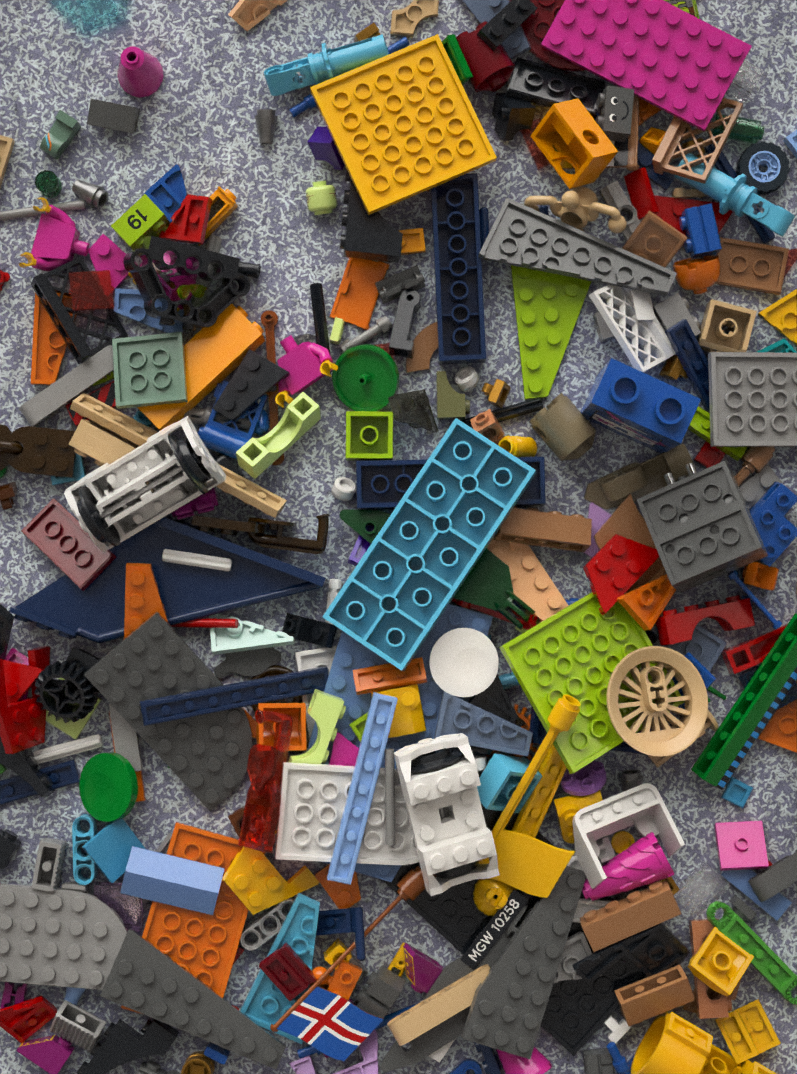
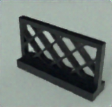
(62, 319)

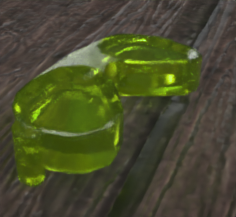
(196, 289)

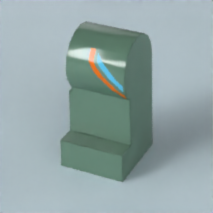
(60, 135)

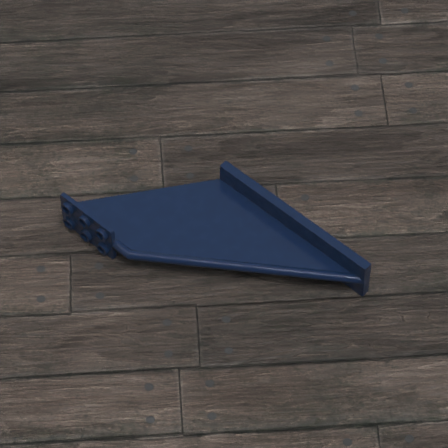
(184, 589)

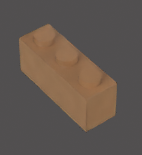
(654, 995)

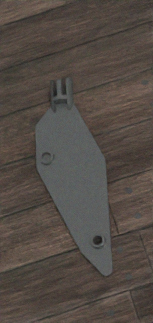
(453, 1027)

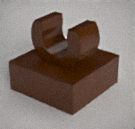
(7, 491)

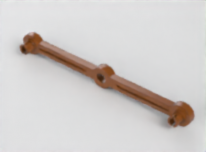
(269, 320)

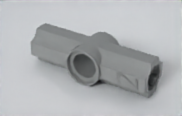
(614, 196)

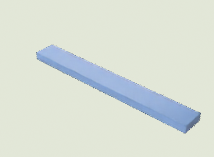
(362, 788)

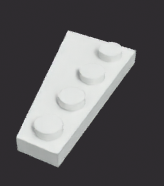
(313, 659)

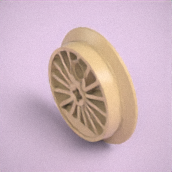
(668, 740)

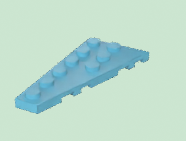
(265, 1002)

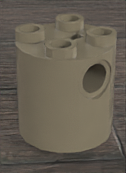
(564, 429)

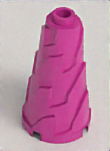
(634, 867)

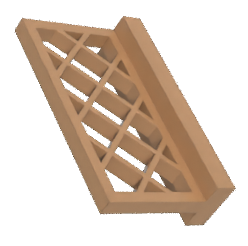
(677, 133)

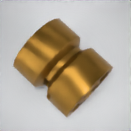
(198, 1064)

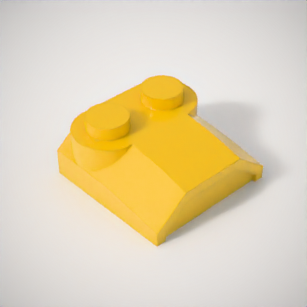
(408, 712)
(566, 809)
(720, 962)

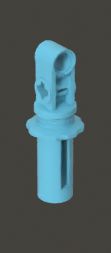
(324, 65)
(739, 197)

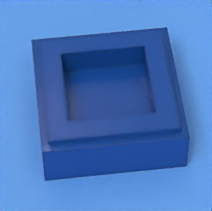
(216, 1053)

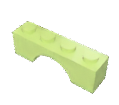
(295, 422)
(326, 711)

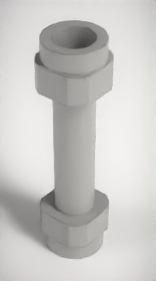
(383, 325)

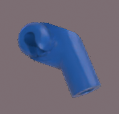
(263, 423)

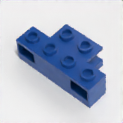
(770, 521)

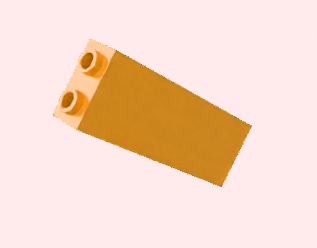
(209, 360)

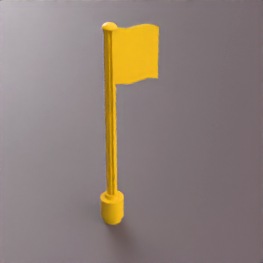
(522, 859)

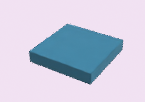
(112, 848)

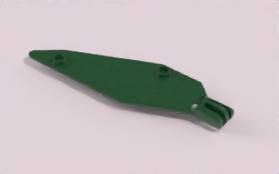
(485, 586)

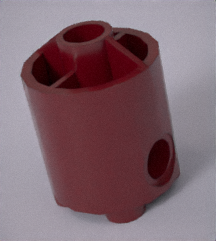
(489, 68)

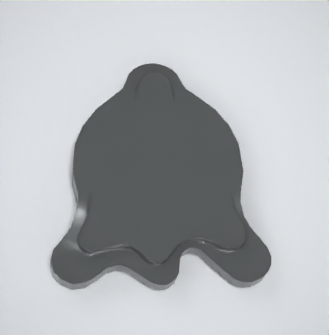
(248, 662)

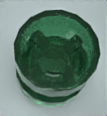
(48, 179)

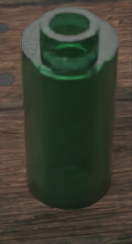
(744, 129)

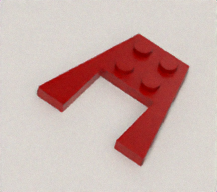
(23, 721)

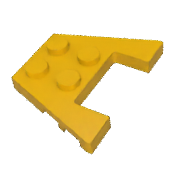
(260, 884)

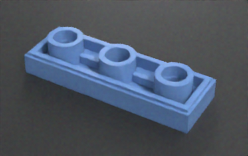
(773, 906)

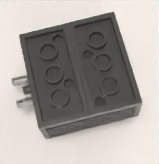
(701, 526)

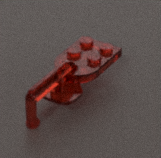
(265, 774)

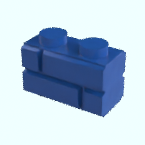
(700, 231)

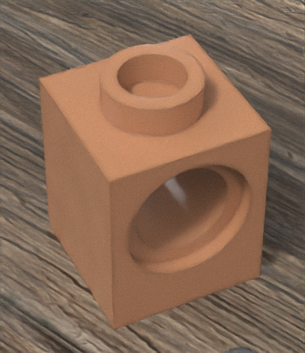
(488, 426)

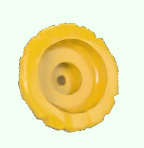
(484, 895)

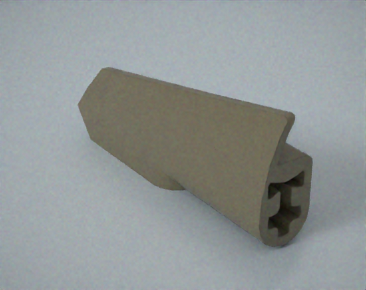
(638, 478)

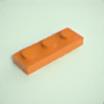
(388, 677)

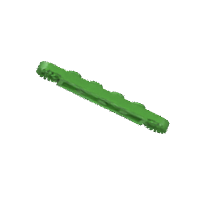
(764, 959)

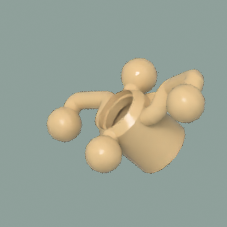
(578, 208)

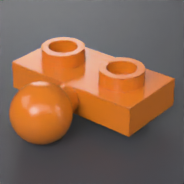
(342, 980)

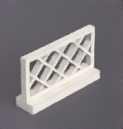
(646, 332)

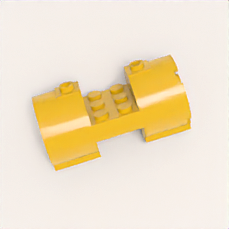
(682, 1048)

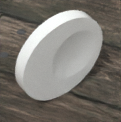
(463, 662)

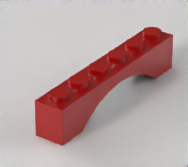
(751, 651)

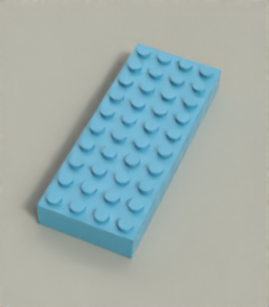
(429, 544)

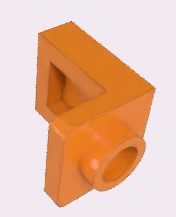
(760, 576)

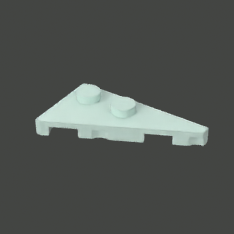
(245, 637)

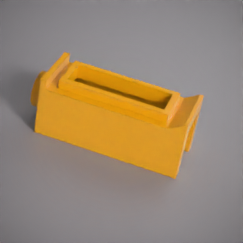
(230, 205)

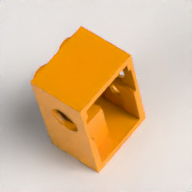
(577, 140)

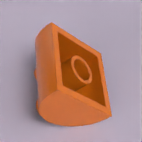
(266, 731)

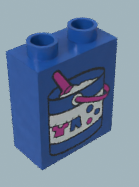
(640, 407)

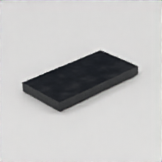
(552, 85)

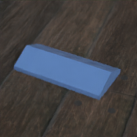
(172, 880)

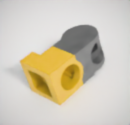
(336, 949)

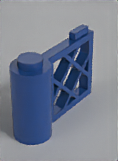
(224, 438)

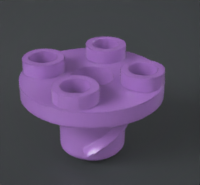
(584, 781)

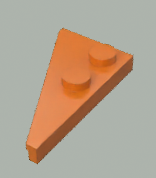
(648, 601)

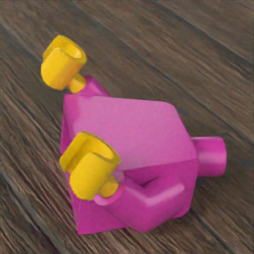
(54, 240)
(306, 365)

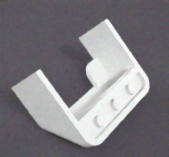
(637, 807)

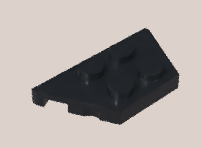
(497, 702)

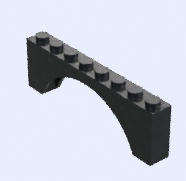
(365, 234)

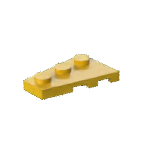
(783, 316)

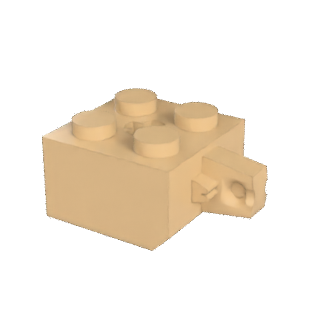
(736, 318)

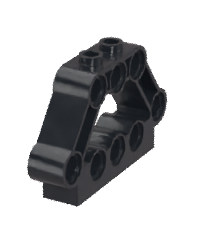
(151, 288)

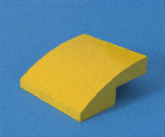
(748, 1031)

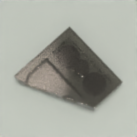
(414, 410)

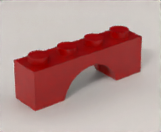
(679, 626)

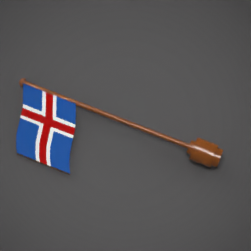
(329, 1019)

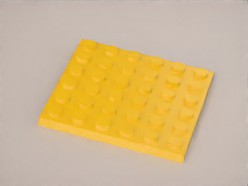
(403, 124)

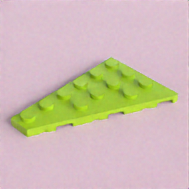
(545, 319)

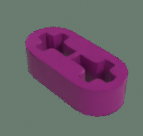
(9, 992)

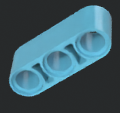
(80, 859)

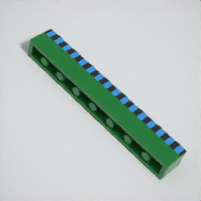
(750, 711)

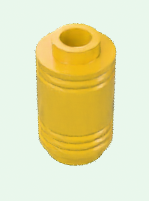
(519, 446)

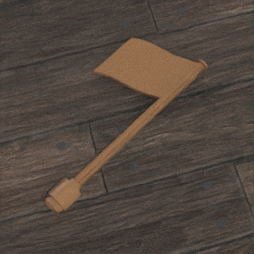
(630, 524)

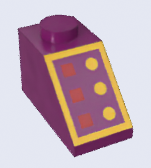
(420, 969)
(47, 1052)

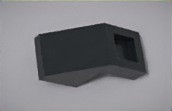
(309, 630)

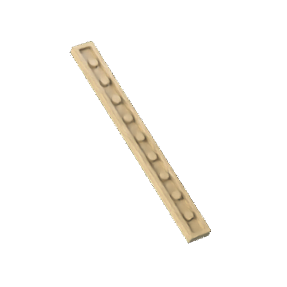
(139, 433)

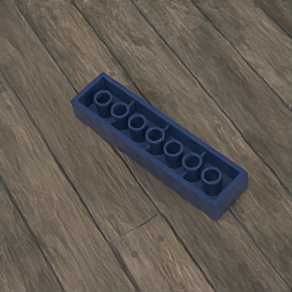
(458, 271)
(386, 481)

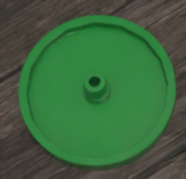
(365, 378)
(108, 787)

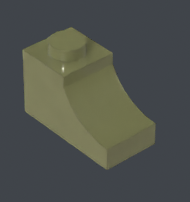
(449, 402)

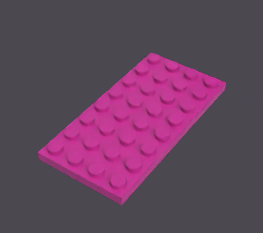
(651, 49)

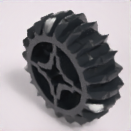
(57, 693)

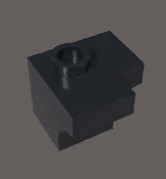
(511, 115)

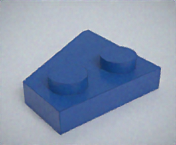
(168, 192)

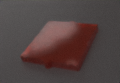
(91, 290)

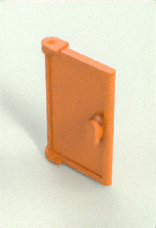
(362, 294)

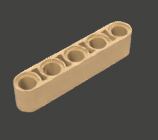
(437, 1007)

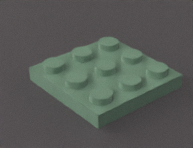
(149, 370)

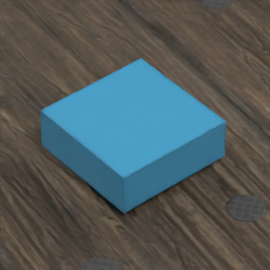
(736, 792)

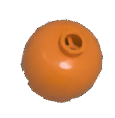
(697, 273)

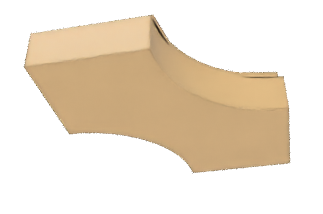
(407, 19)

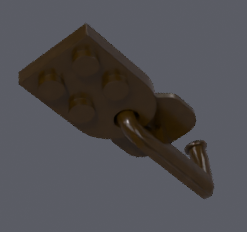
(38, 451)
(256, 532)

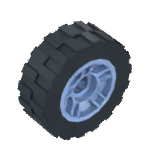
(768, 156)

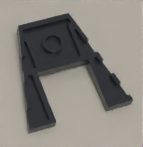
(649, 950)

